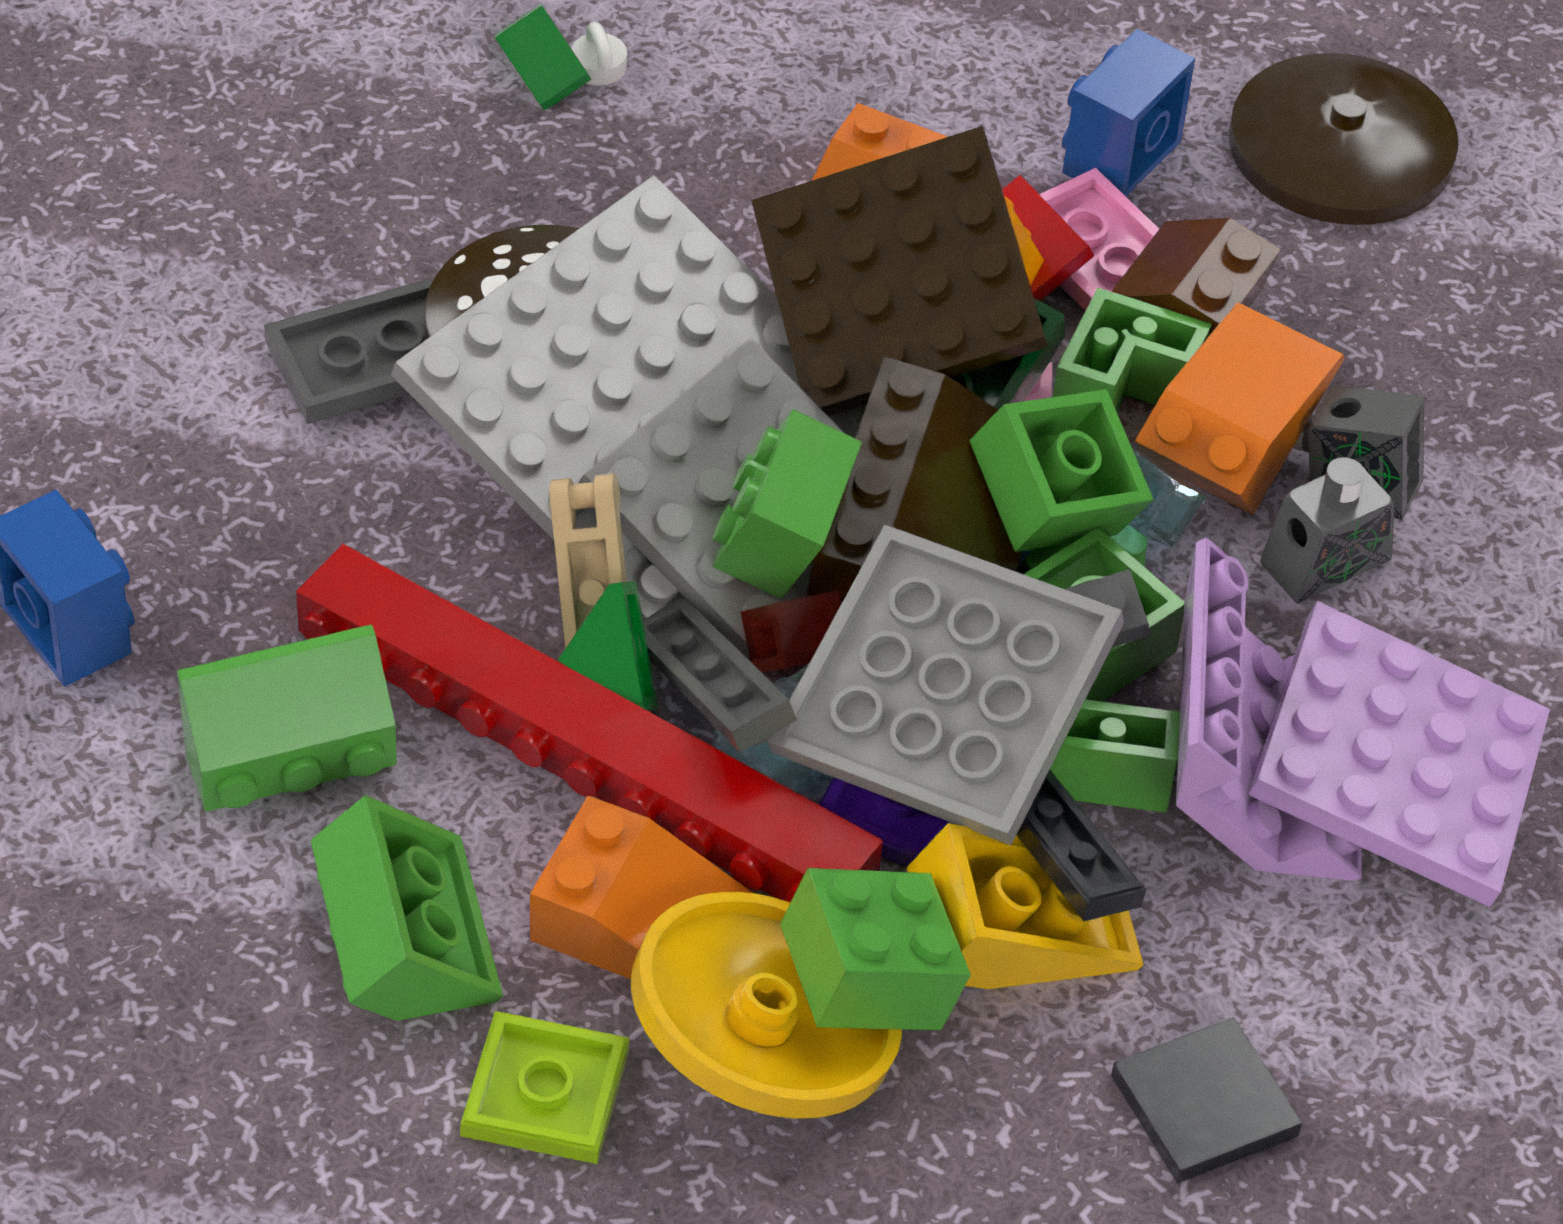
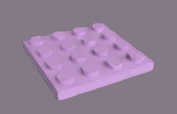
(1401, 753)

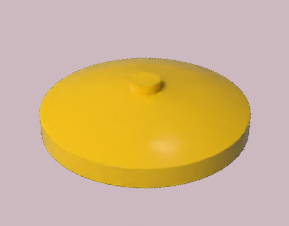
(735, 1018)

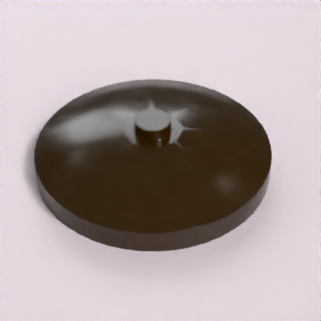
(1343, 139)

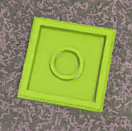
(545, 1087)

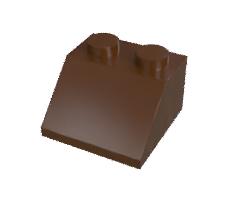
(1200, 268)

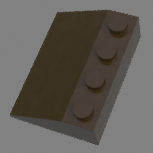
(914, 477)

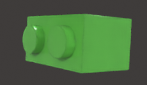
(1120, 755)

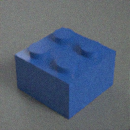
(1128, 111)
(64, 587)

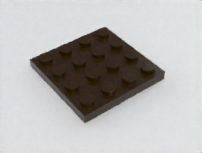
(898, 265)

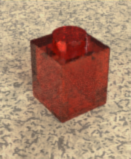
(788, 630)

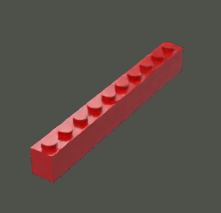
(582, 729)

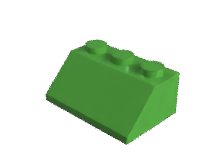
(1099, 556)
(287, 718)
(403, 913)

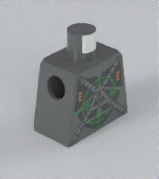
(1376, 430)
(1330, 531)

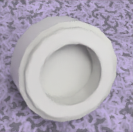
(601, 55)

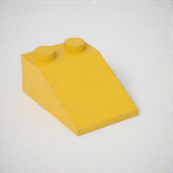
(1014, 917)

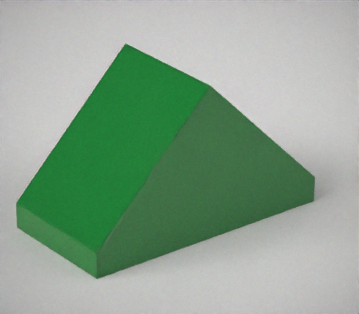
(542, 56)
(614, 646)

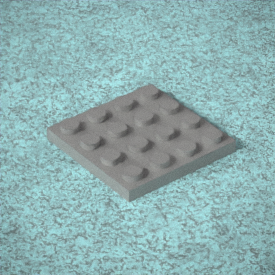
(681, 476)
(947, 683)

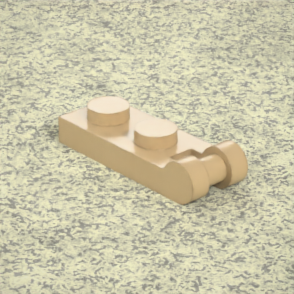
(586, 556)

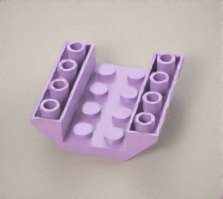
(1225, 717)

